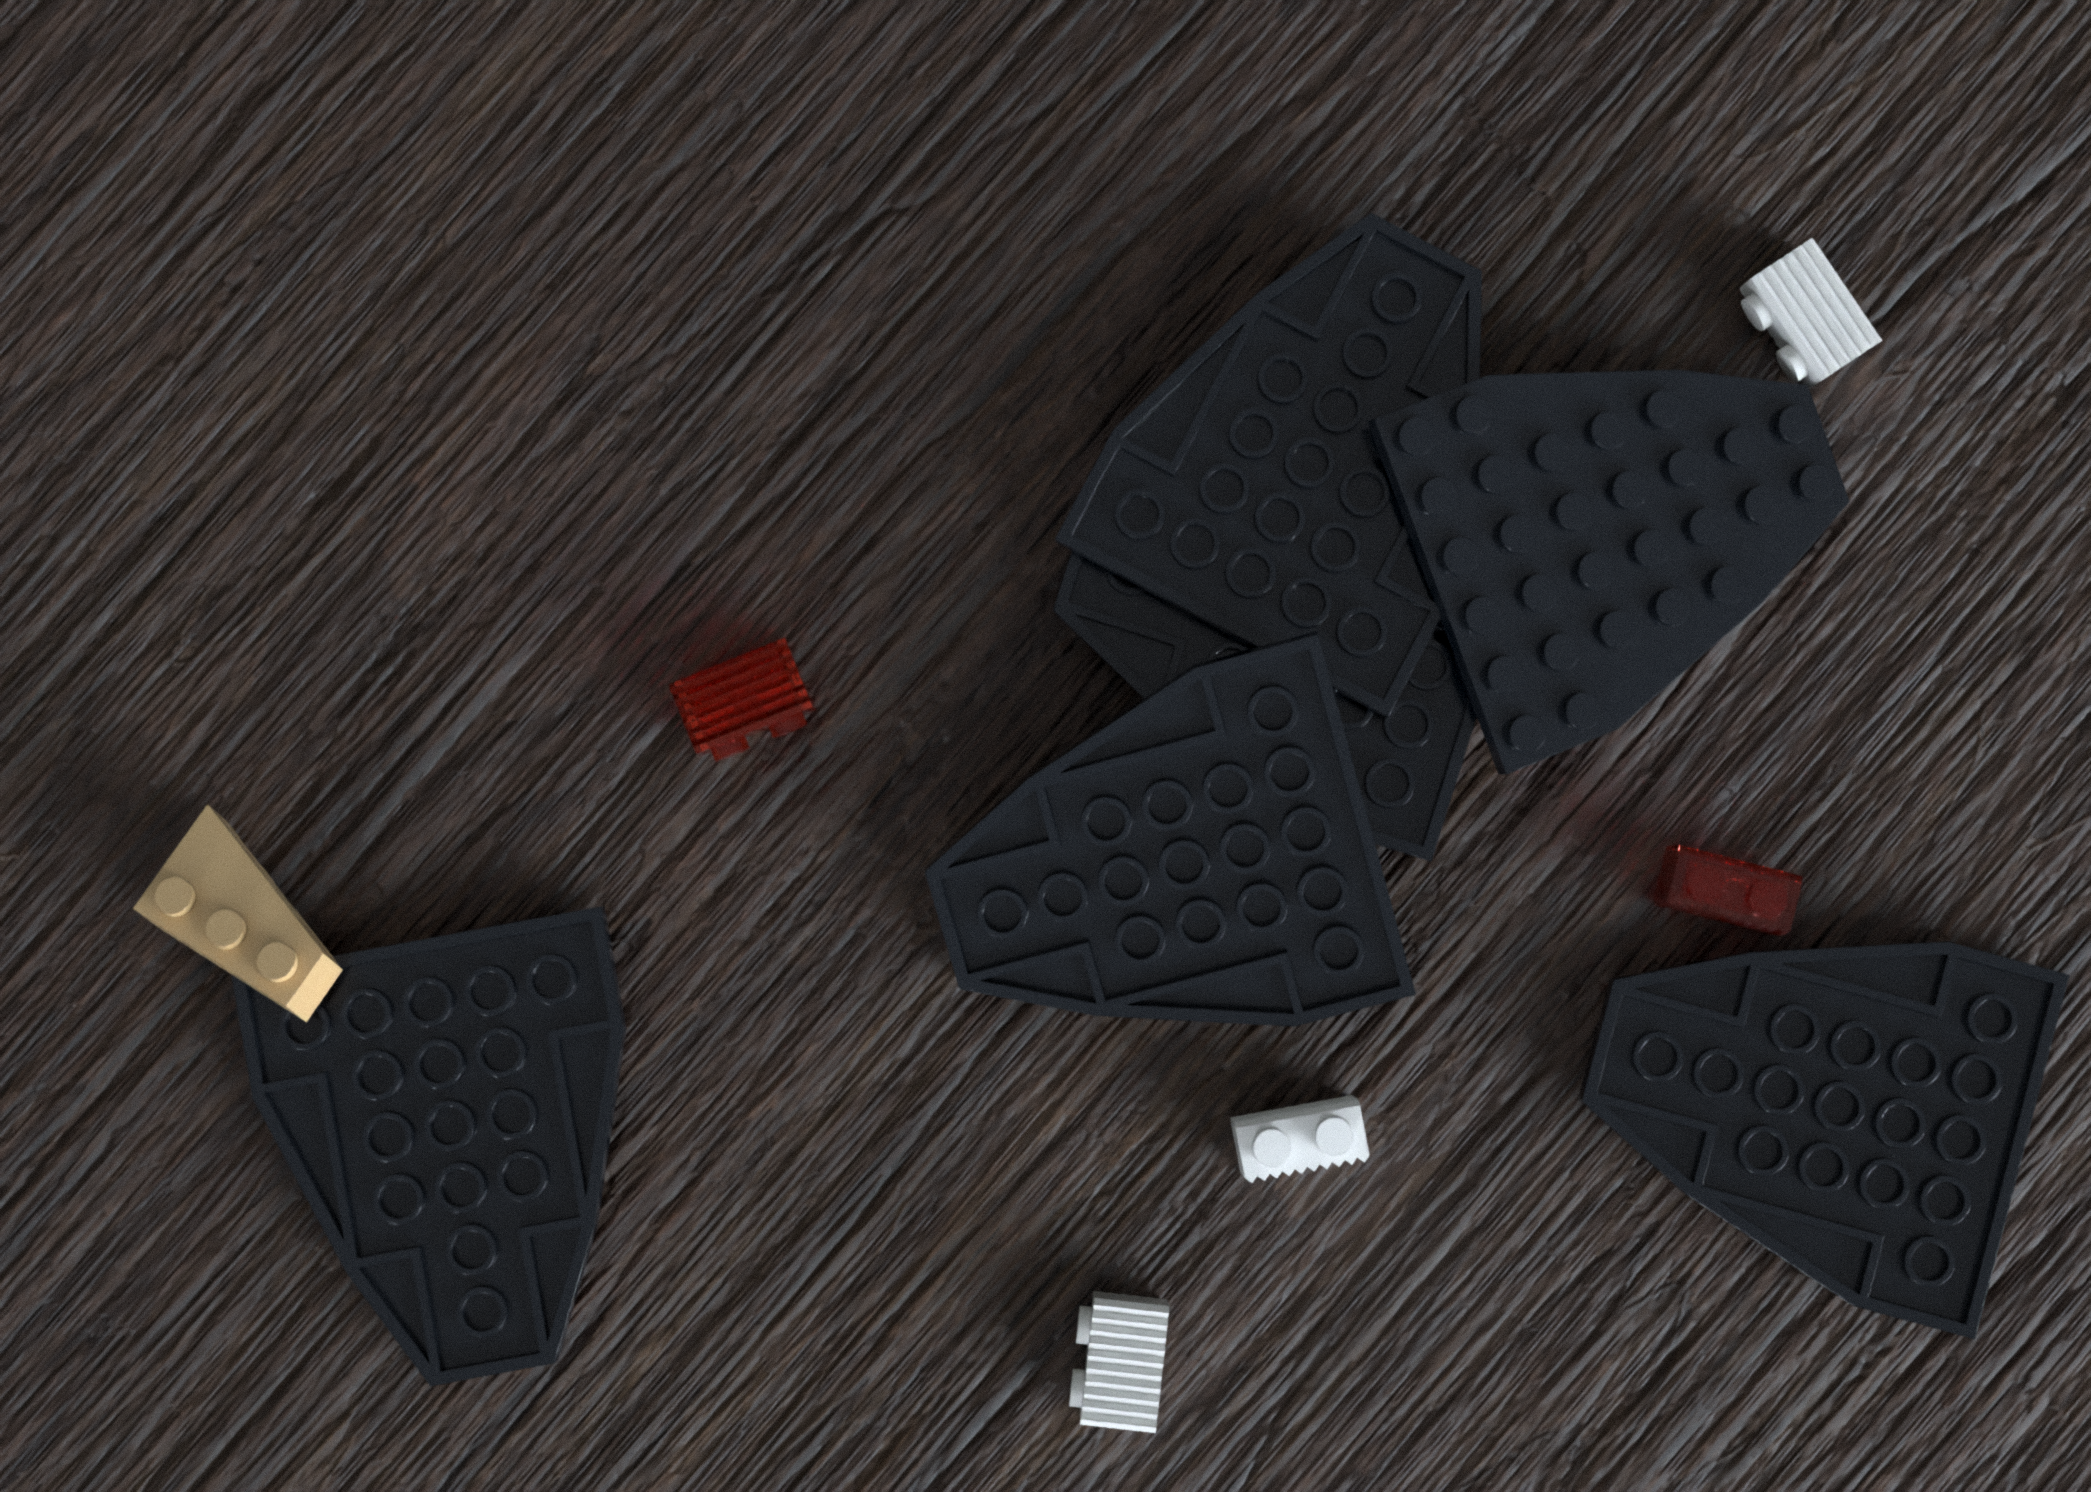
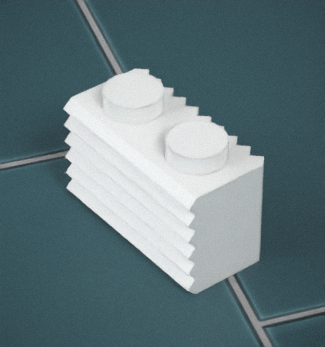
(1808, 315)
(1300, 1137)
(1122, 1361)

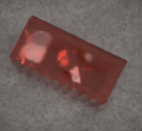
(743, 699)
(1727, 890)

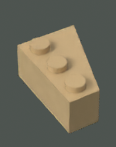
(236, 916)

